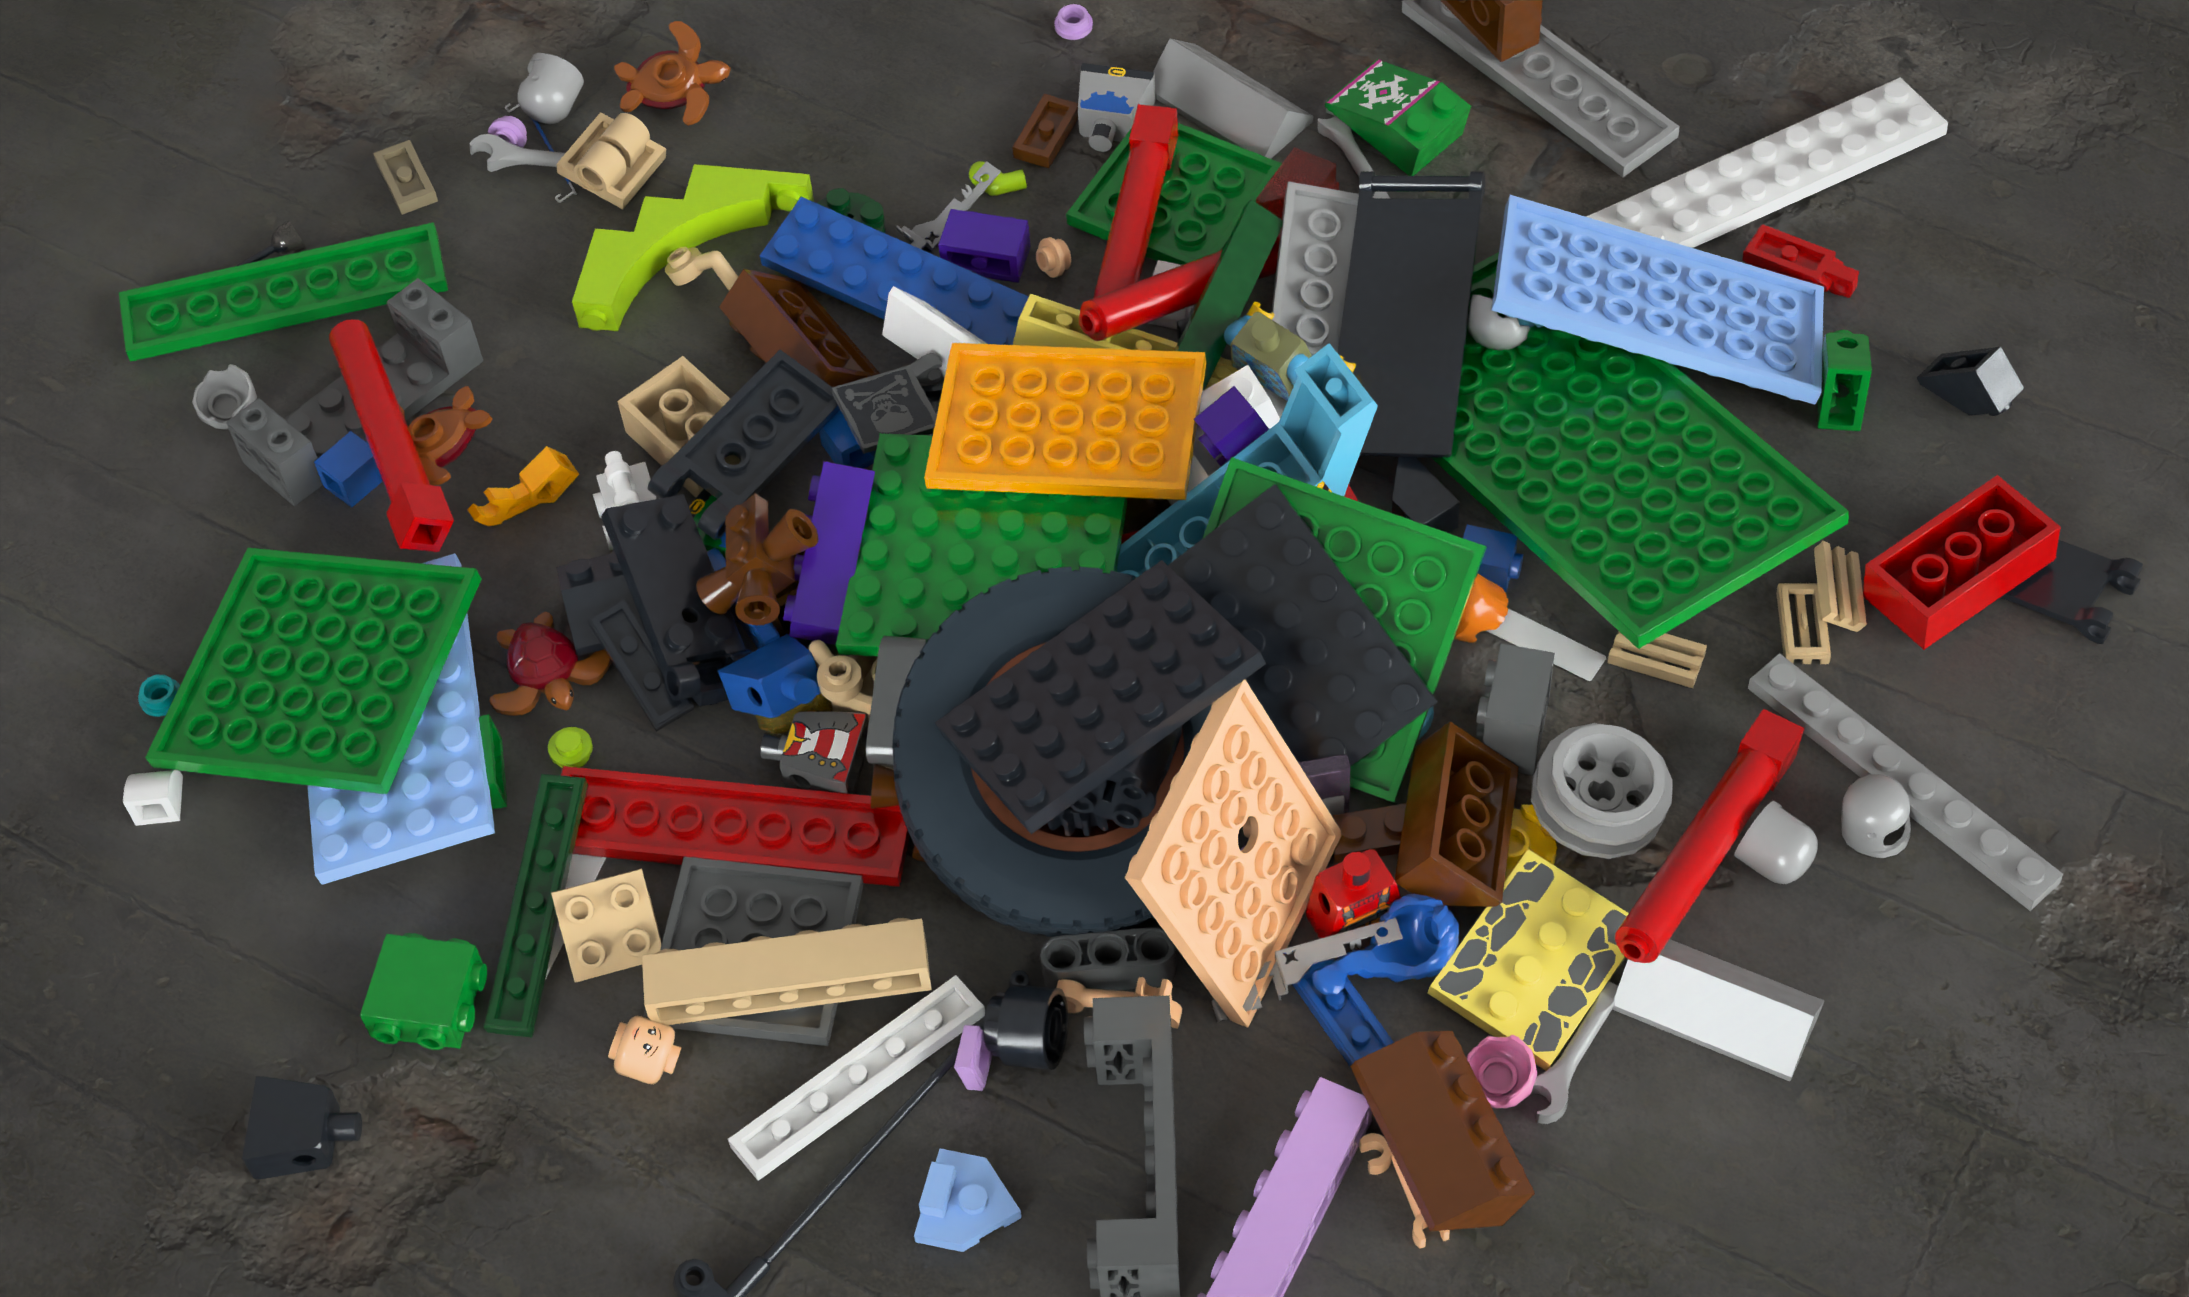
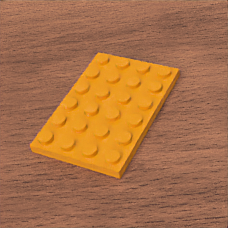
(1067, 421)

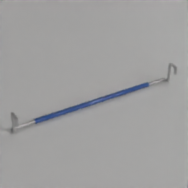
(550, 149)

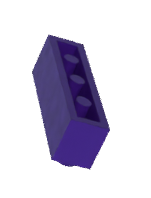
(825, 569)

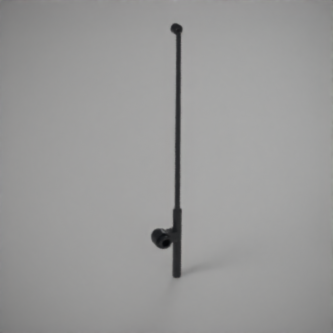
(761, 1264)

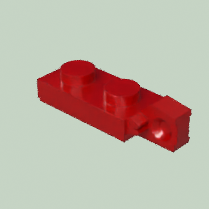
(1801, 260)

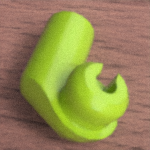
(1002, 183)

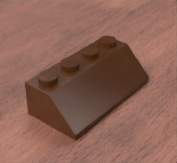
(785, 316)
(1457, 820)
(1443, 1132)

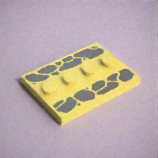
(1534, 959)

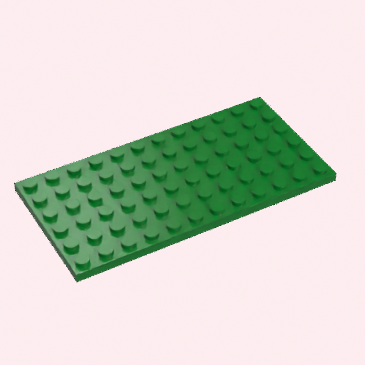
(1626, 476)

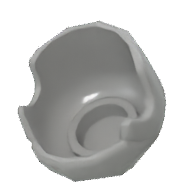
(1492, 330)
(223, 396)

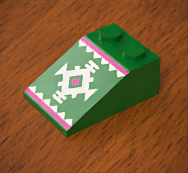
(1401, 114)

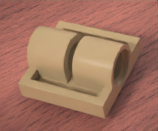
(612, 158)
(607, 924)

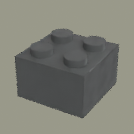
(1516, 704)

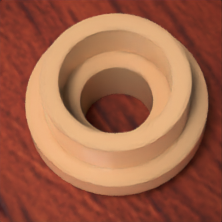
(1053, 256)

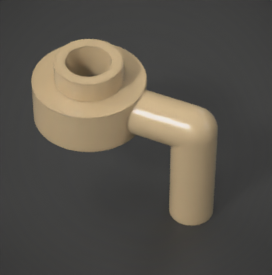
(688, 263)
(832, 687)

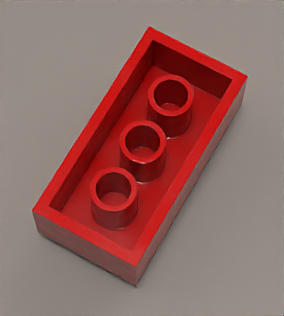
(1960, 561)

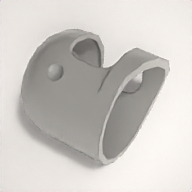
(549, 89)
(1873, 810)
(1778, 845)

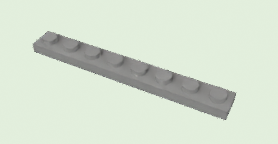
(1931, 800)

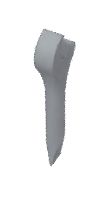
(1343, 137)
(506, 154)
(1556, 1080)

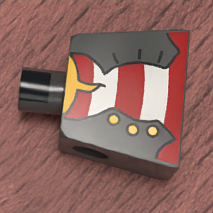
(820, 751)

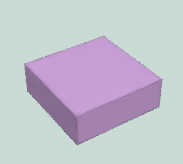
(973, 1058)

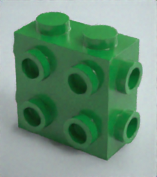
(423, 991)

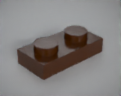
(1046, 131)
(1370, 829)

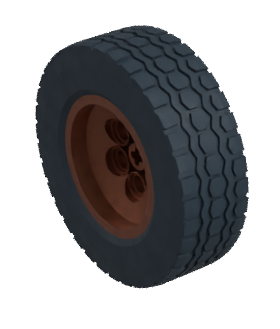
(958, 823)

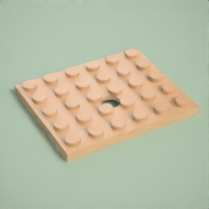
(1226, 903)

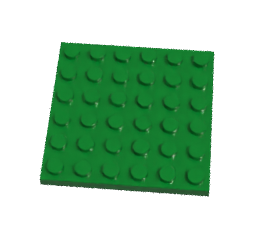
(942, 547)
(1402, 570)
(315, 670)

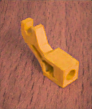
(539, 483)

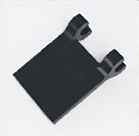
(2073, 584)

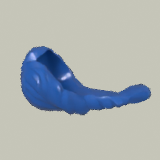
(1427, 944)

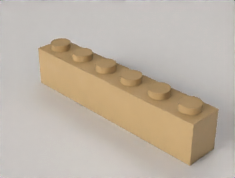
(786, 972)

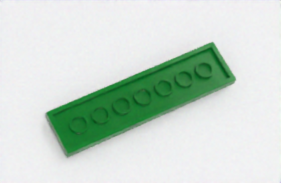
(279, 291)

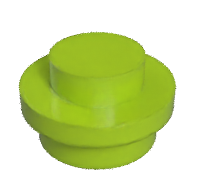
(570, 747)

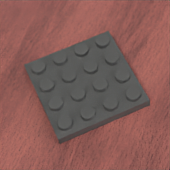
(746, 901)

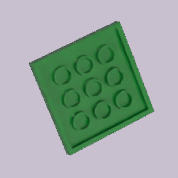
(1197, 201)

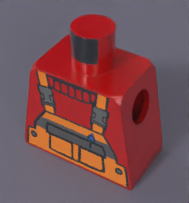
(1351, 894)

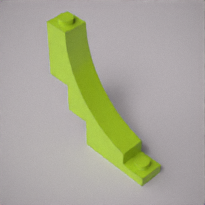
(714, 204)

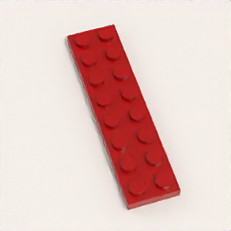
(738, 822)

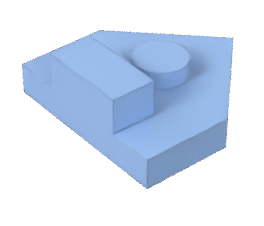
(962, 1202)

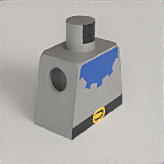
(1110, 102)

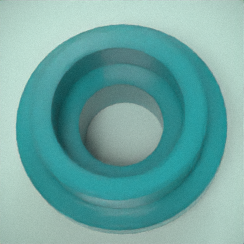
(152, 690)

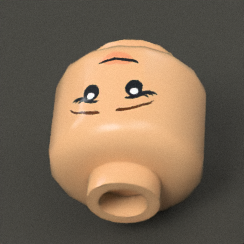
(644, 1050)

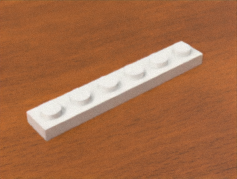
(856, 1077)

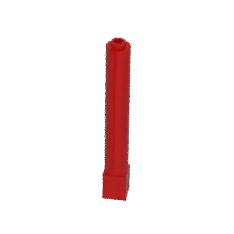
(1150, 155)
(1154, 296)
(417, 509)
(1757, 768)

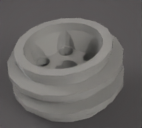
(1596, 815)

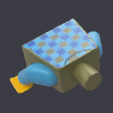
(1268, 350)

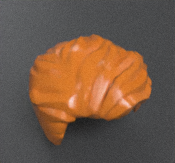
(1483, 611)

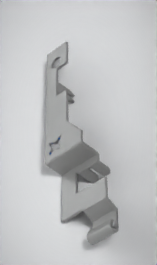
(923, 231)
(1309, 954)

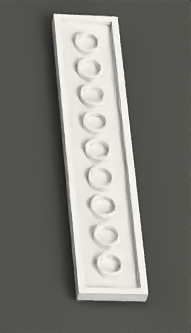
(1781, 167)

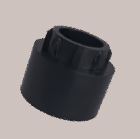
(1027, 1026)

